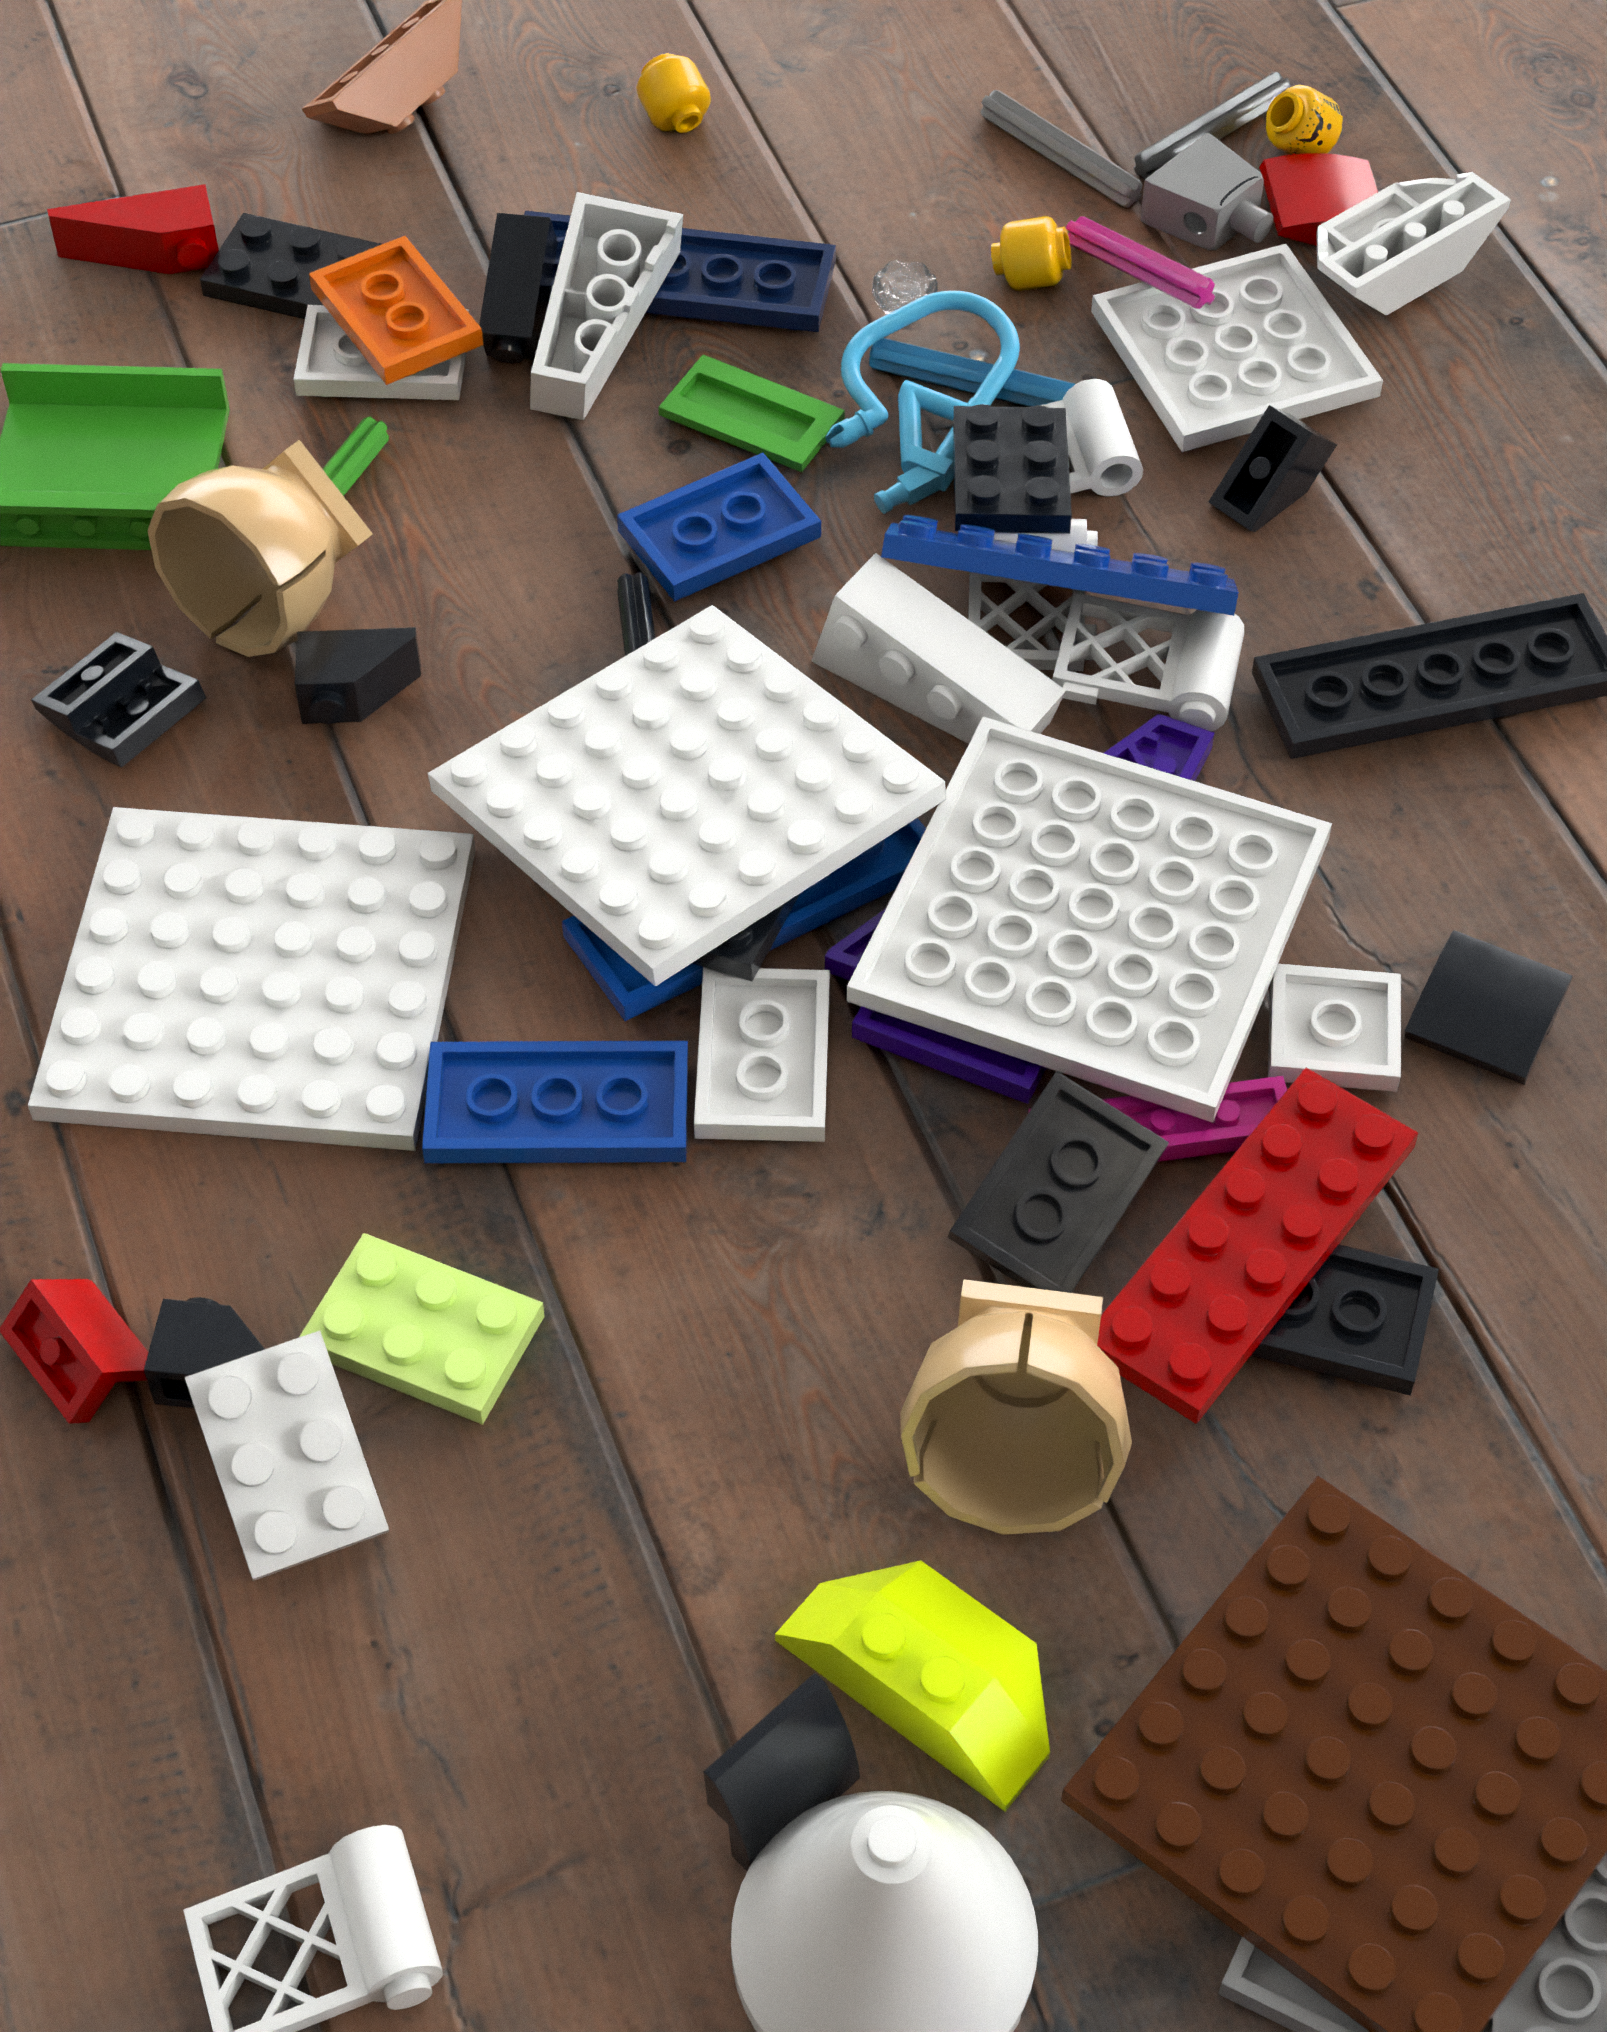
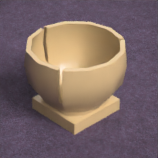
(250, 540)
(1017, 1412)

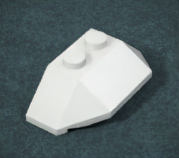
(1408, 238)

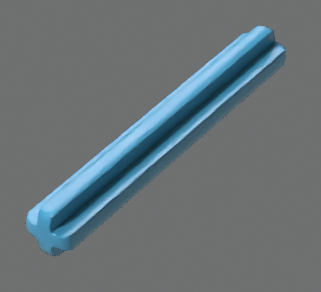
(962, 373)

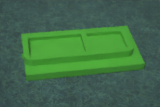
(751, 412)

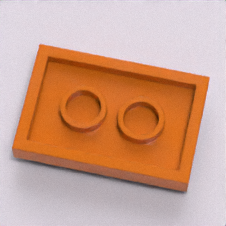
(396, 309)

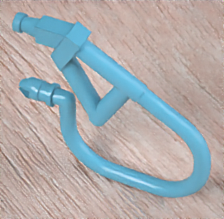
(922, 469)

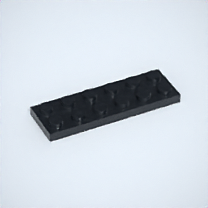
(1434, 675)

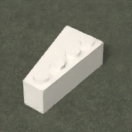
(601, 290)
(929, 657)

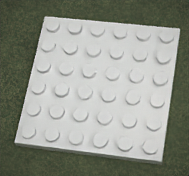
(686, 792)
(1092, 917)
(257, 979)

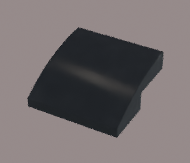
(118, 699)
(1488, 1006)
(782, 1769)

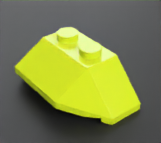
(931, 1670)

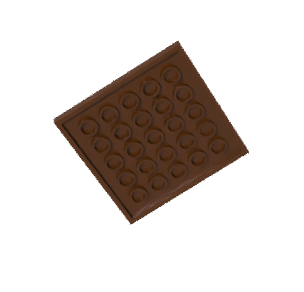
(1366, 1771)

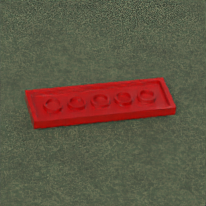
(1251, 1243)

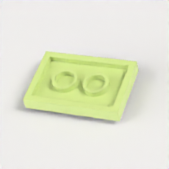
(424, 1327)

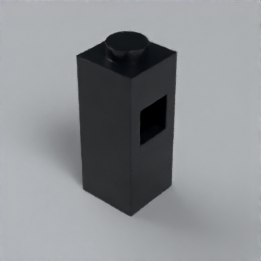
(517, 286)

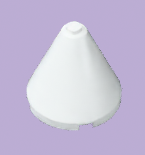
(883, 1922)

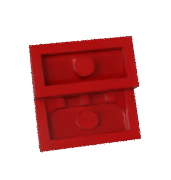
(1313, 189)

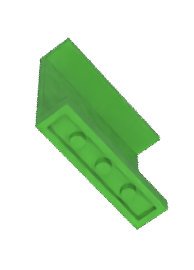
(101, 448)

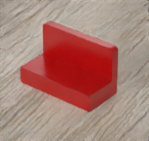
(73, 1344)

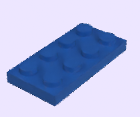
(556, 1102)

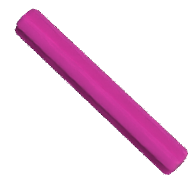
(1141, 262)

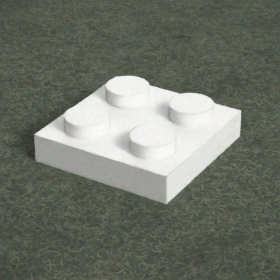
(1336, 1025)

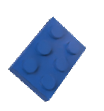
(718, 526)

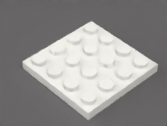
(1251, 348)

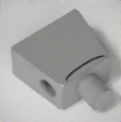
(1206, 196)

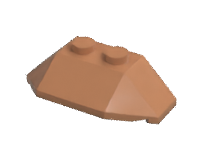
(396, 74)

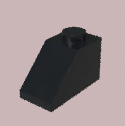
(1272, 469)
(352, 671)
(192, 1339)

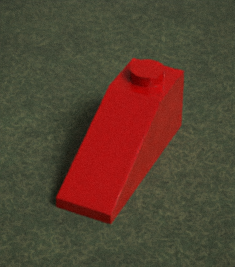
(145, 231)

